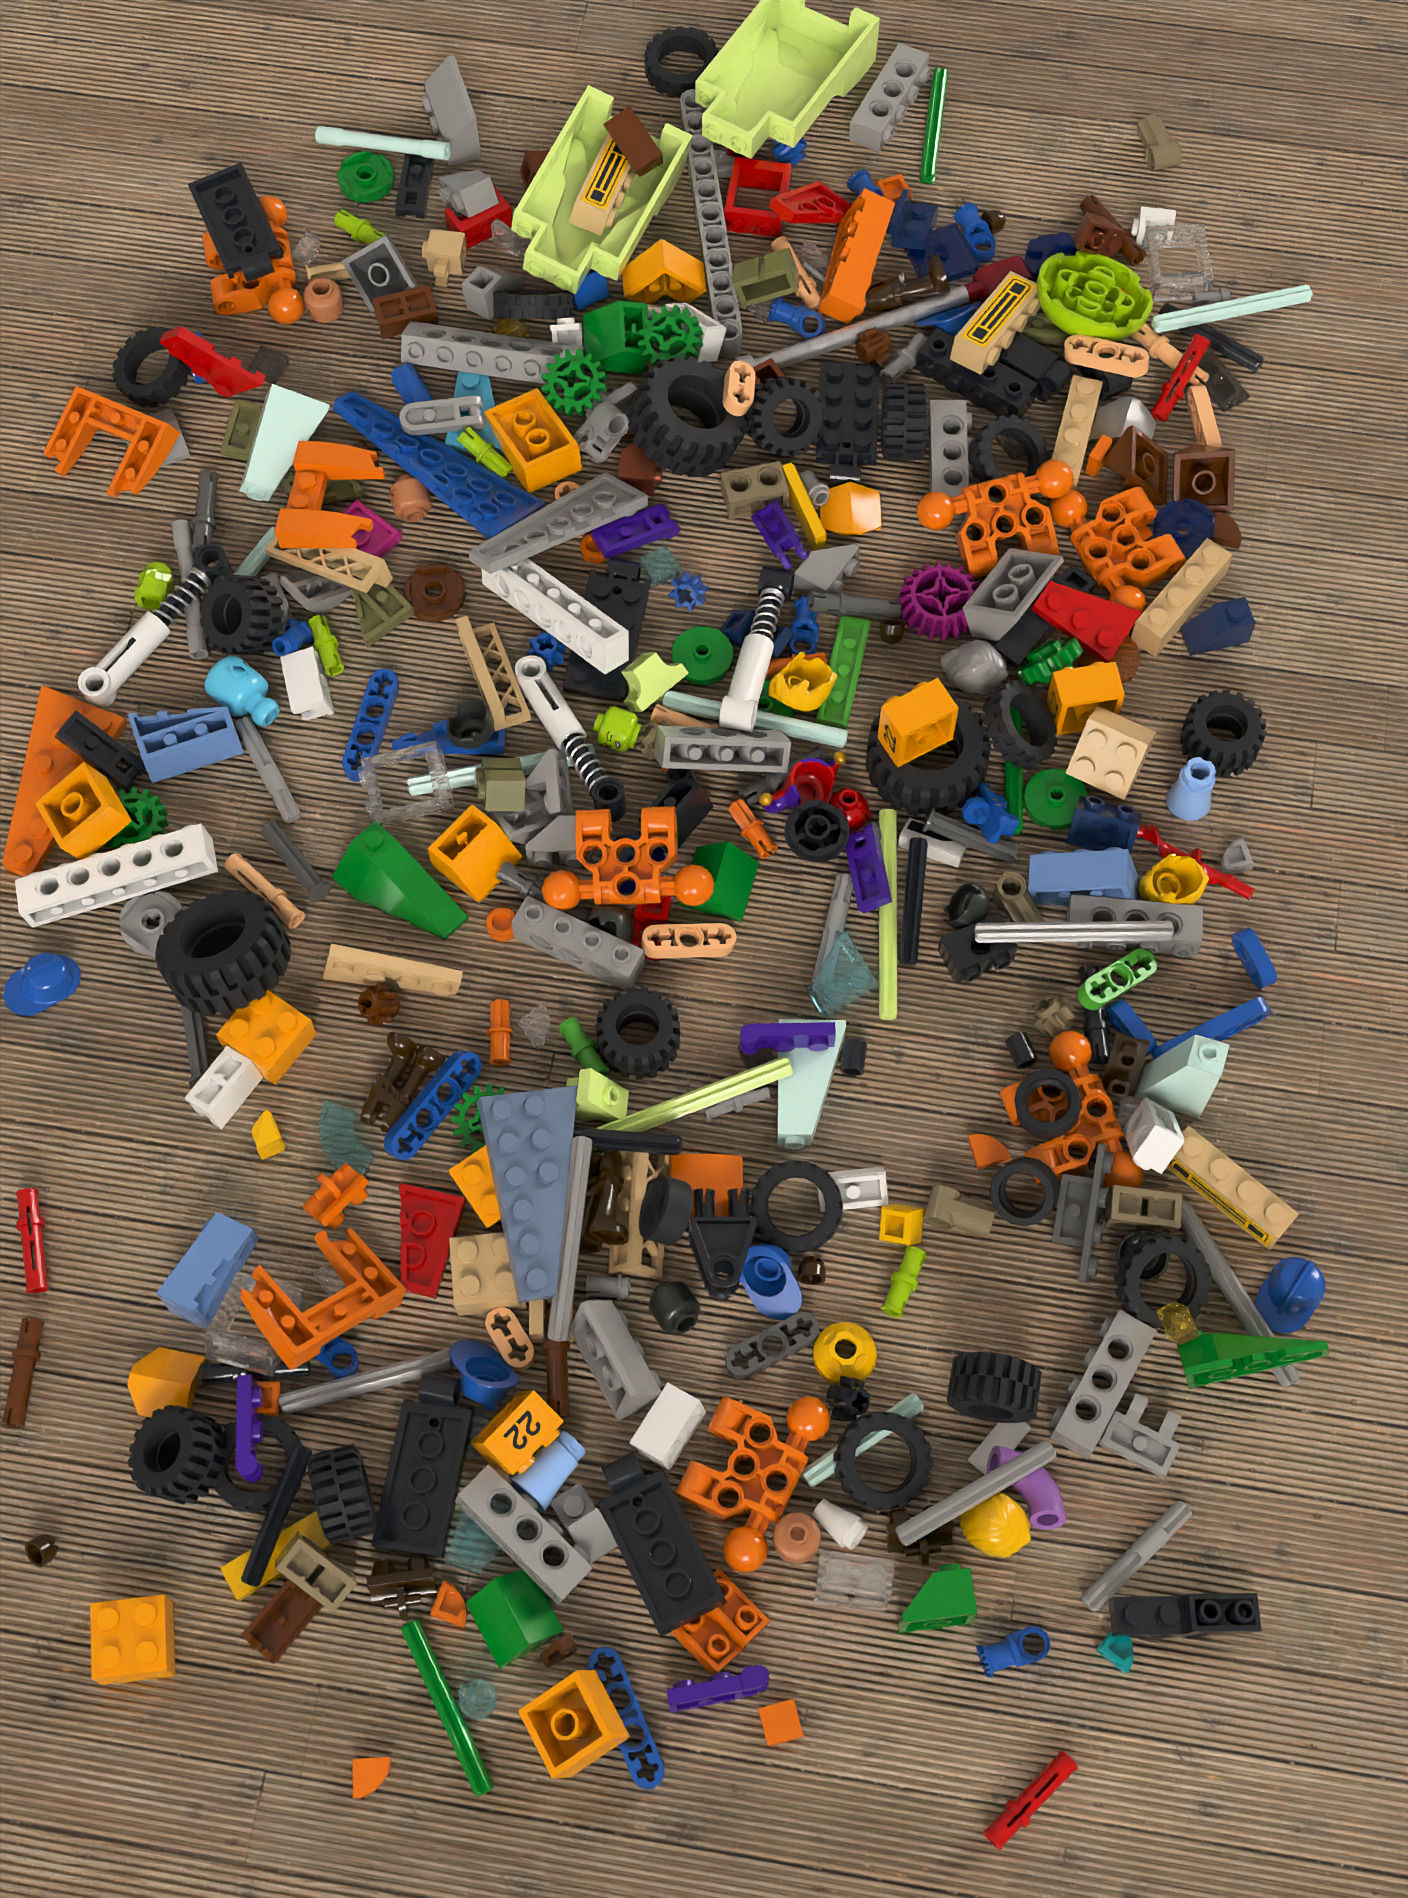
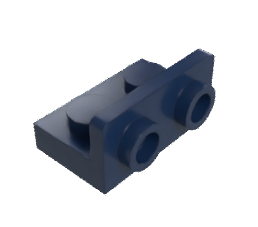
(911, 223)
(1103, 825)

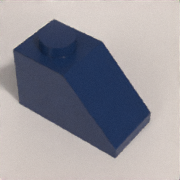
(1219, 627)

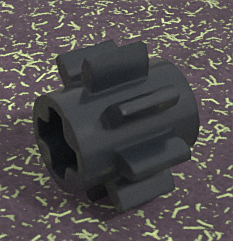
(848, 1398)

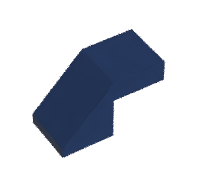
(739, 626)

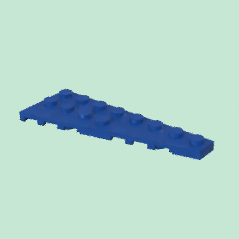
(461, 483)

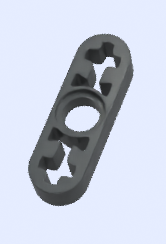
(744, 1348)

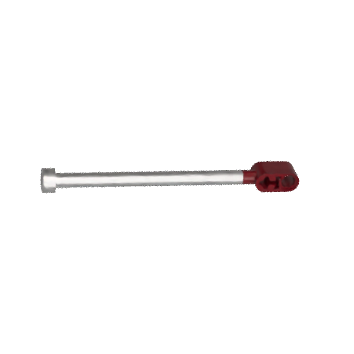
(984, 283)

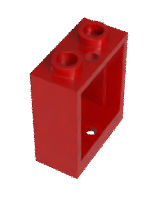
(758, 175)

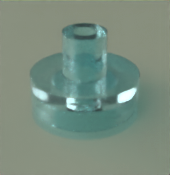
(477, 1698)

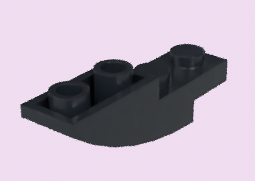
(1032, 629)
(1184, 1615)

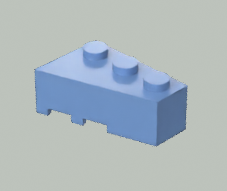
(184, 741)
(1082, 872)
(207, 1270)

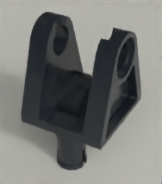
(721, 1242)

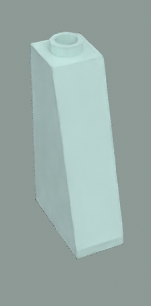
(282, 424)
(1184, 1075)
(804, 1092)

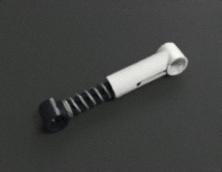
(151, 629)
(741, 704)
(568, 734)

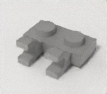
(1139, 1443)

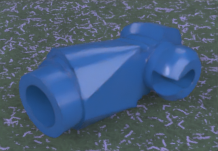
(293, 638)

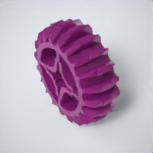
(926, 611)

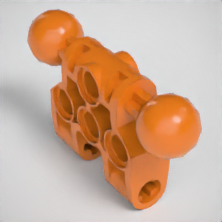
(276, 288)
(979, 557)
(1116, 568)
(593, 830)
(1071, 1054)
(702, 1487)

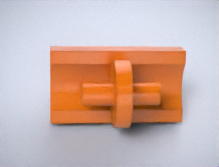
(335, 1194)

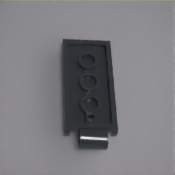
(236, 222)
(852, 419)
(628, 611)
(424, 1471)
(658, 1546)

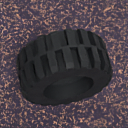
(669, 438)
(943, 788)
(223, 952)

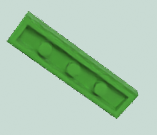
(846, 663)

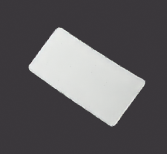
(1002, 1435)

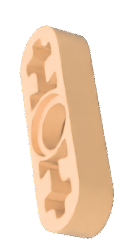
(1133, 360)
(1202, 416)
(698, 931)

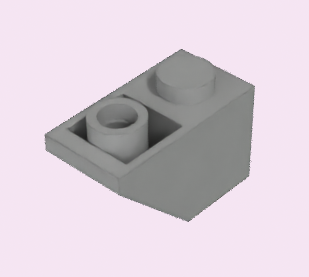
(468, 192)
(482, 283)
(827, 570)
(555, 844)

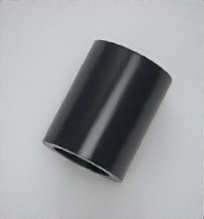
(1021, 1050)
(853, 1057)

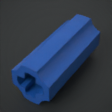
(409, 384)

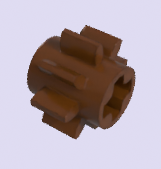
(873, 346)
(378, 1004)

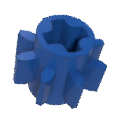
(787, 154)
(694, 584)
(548, 649)

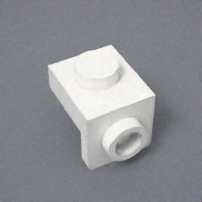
(1151, 217)
(567, 332)

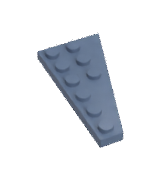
(530, 1162)

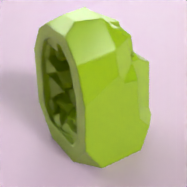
(154, 586)

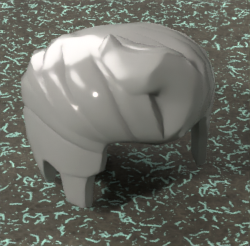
(974, 667)

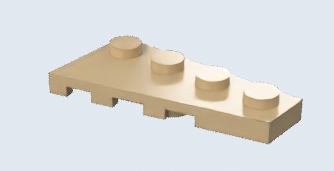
(370, 968)

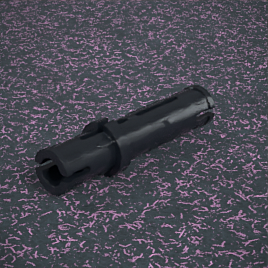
(1096, 1026)
(221, 1372)

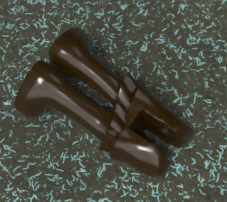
(898, 289)
(384, 1089)
(603, 1186)

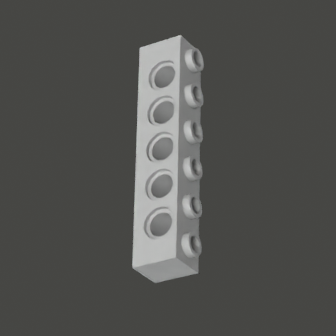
(480, 352)

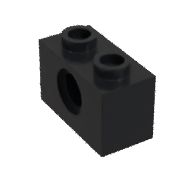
(964, 963)

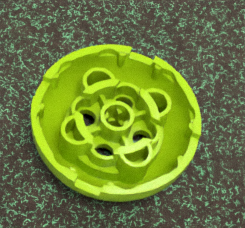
(1086, 296)

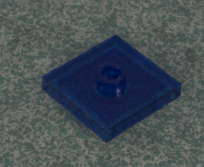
(952, 250)

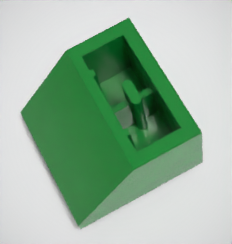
(614, 337)

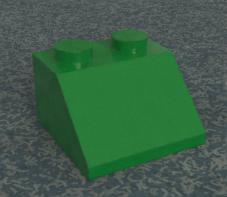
(942, 1602)

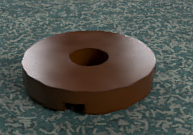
(440, 607)

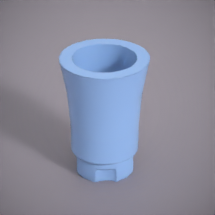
(1192, 791)
(549, 1470)

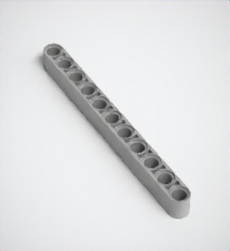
(711, 226)

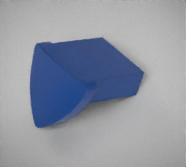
(591, 290)

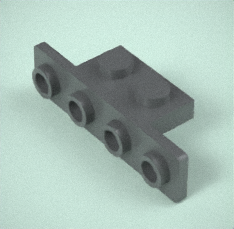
(1080, 1211)

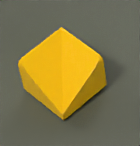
(267, 1136)
(901, 1224)

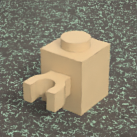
(445, 254)

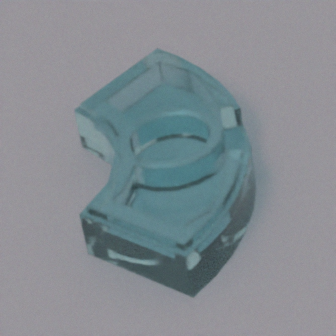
(340, 1138)

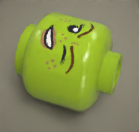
(617, 729)

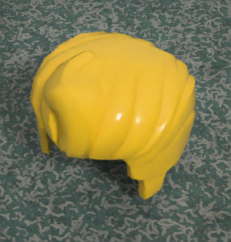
(803, 683)
(1174, 881)
(996, 1526)

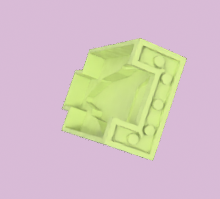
(782, 73)
(565, 251)

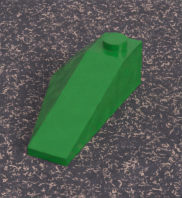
(388, 877)
(1229, 1356)

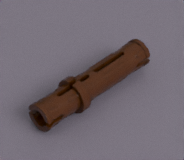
(1130, 249)
(23, 1371)
(556, 1372)

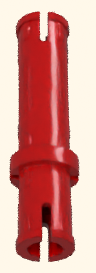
(1197, 348)
(28, 1202)
(1014, 1816)

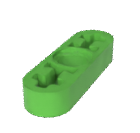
(1111, 990)

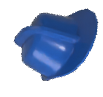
(950, 320)
(41, 983)
(770, 1281)
(1290, 1294)
(483, 1372)

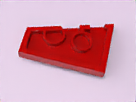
(426, 1225)

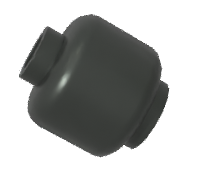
(674, 1307)

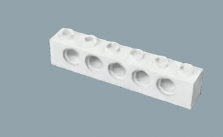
(561, 613)
(93, 880)

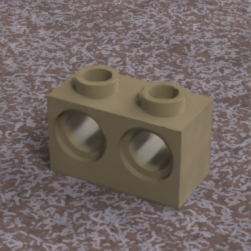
(754, 492)
(1143, 1210)
(315, 1572)

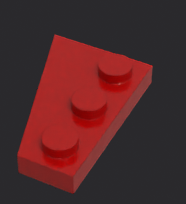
(810, 205)
(217, 370)
(1093, 621)

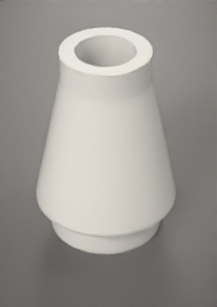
(841, 1524)

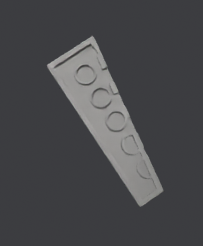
(566, 518)

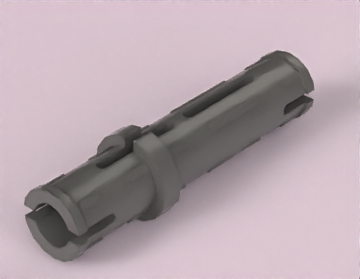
(203, 522)
(855, 605)
(773, 781)
(530, 886)

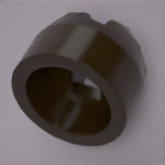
(995, 220)
(892, 631)
(811, 1271)
(41, 1550)

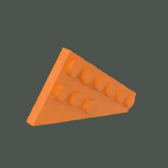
(44, 767)

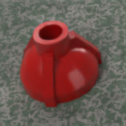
(857, 812)

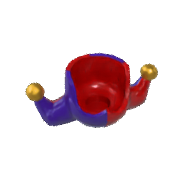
(805, 782)

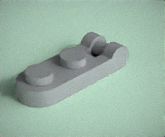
(442, 416)

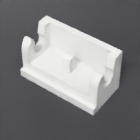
(307, 684)
(224, 1087)
(668, 1426)

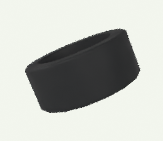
(1047, 1078)
(1004, 1206)
(665, 1210)

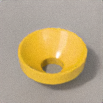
(832, 1366)

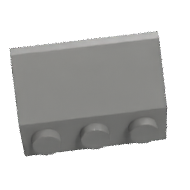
(452, 112)
(1008, 592)
(614, 1357)

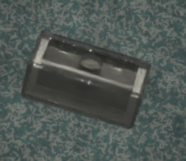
(1221, 383)

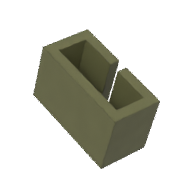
(767, 279)
(501, 784)

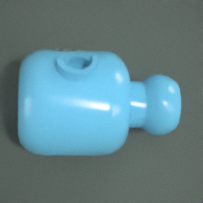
(242, 690)

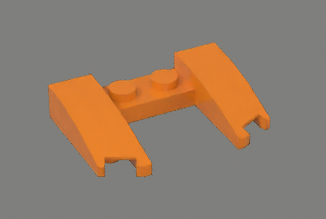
(86, 413)
(302, 521)
(299, 1336)

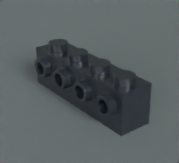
(996, 389)

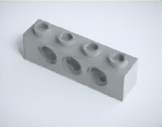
(889, 97)
(948, 440)
(722, 749)
(1186, 922)
(578, 943)
(1083, 1435)
(527, 1554)

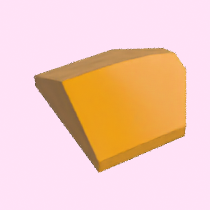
(851, 510)
(164, 1380)

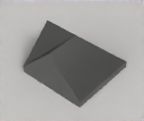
(378, 271)

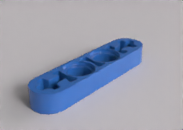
(373, 725)
(1223, 1025)
(437, 1109)
(630, 1716)

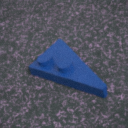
(493, 745)

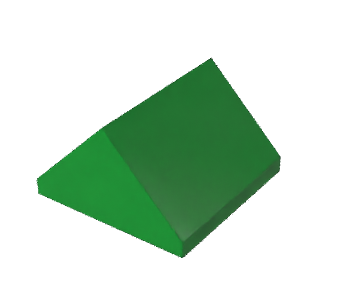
(733, 879)
(513, 1617)

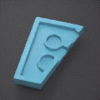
(474, 385)

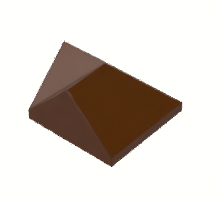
(1140, 464)
(1205, 476)

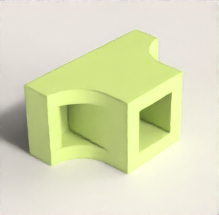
(649, 680)
(598, 1097)

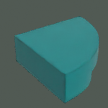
(1117, 1651)

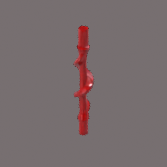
(1227, 881)

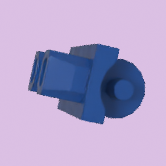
(990, 814)

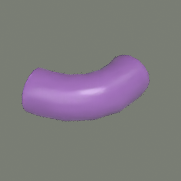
(1037, 1490)

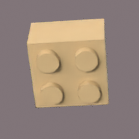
(1110, 752)
(482, 1274)

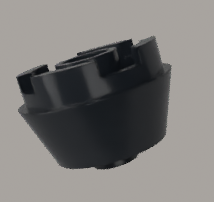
(817, 831)

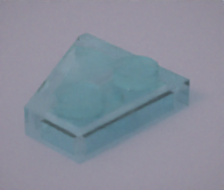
(841, 978)
(471, 1546)

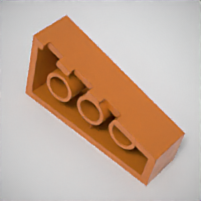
(855, 256)

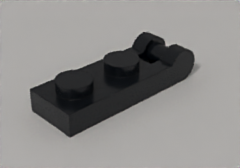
(414, 185)
(100, 750)

